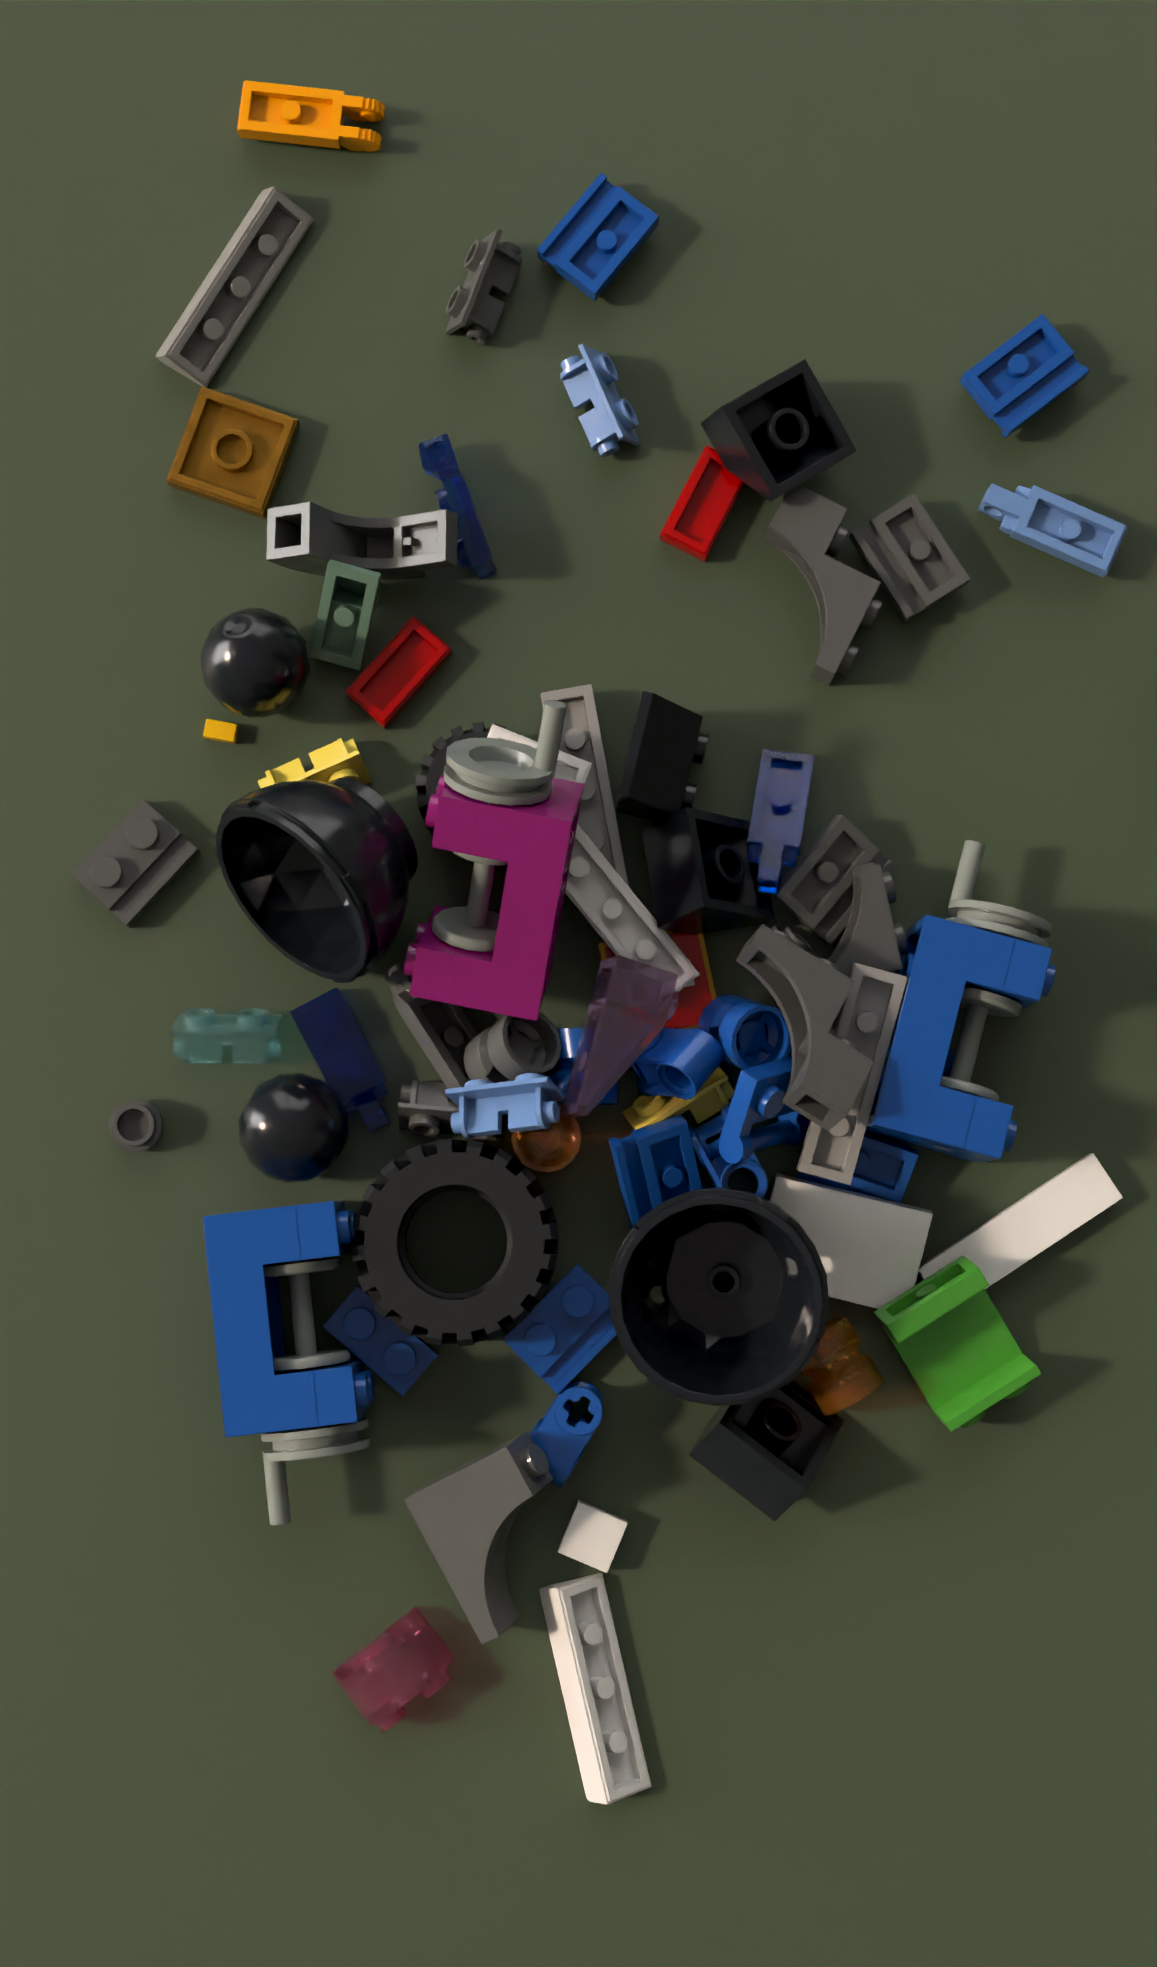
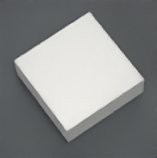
(592, 1536)

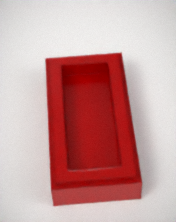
(702, 507)
(399, 672)

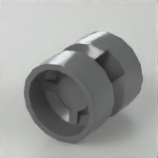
(512, 1049)

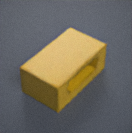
(220, 731)

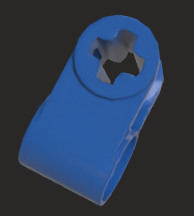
(677, 1063)
(712, 1161)
(564, 1437)

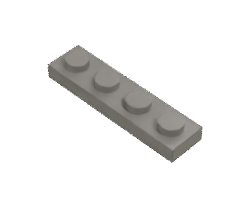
(583, 740)
(868, 1022)

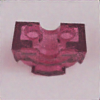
(395, 1669)

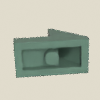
(345, 614)

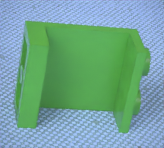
(956, 1344)

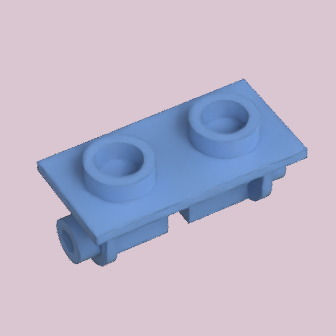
(593, 381)
(527, 1101)

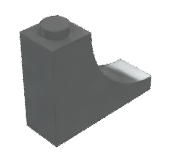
(469, 1522)

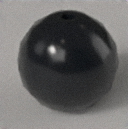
(255, 662)
(293, 1127)

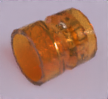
(549, 1148)
(839, 1371)

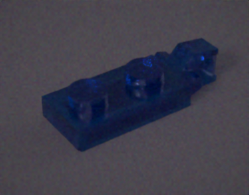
(441, 463)
(779, 814)
(343, 1056)

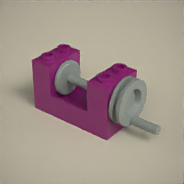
(499, 810)

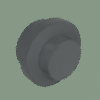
(136, 1125)

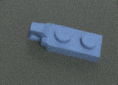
(1056, 526)

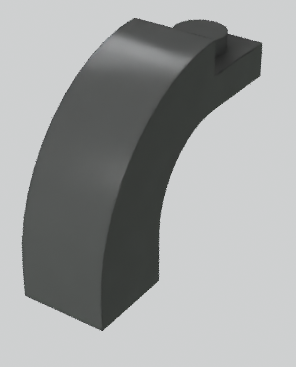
(397, 547)

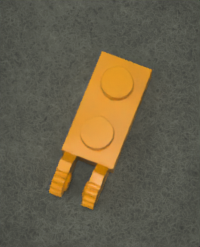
(307, 116)

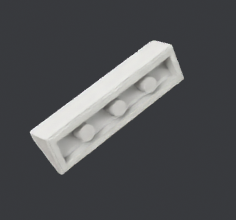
(595, 1689)

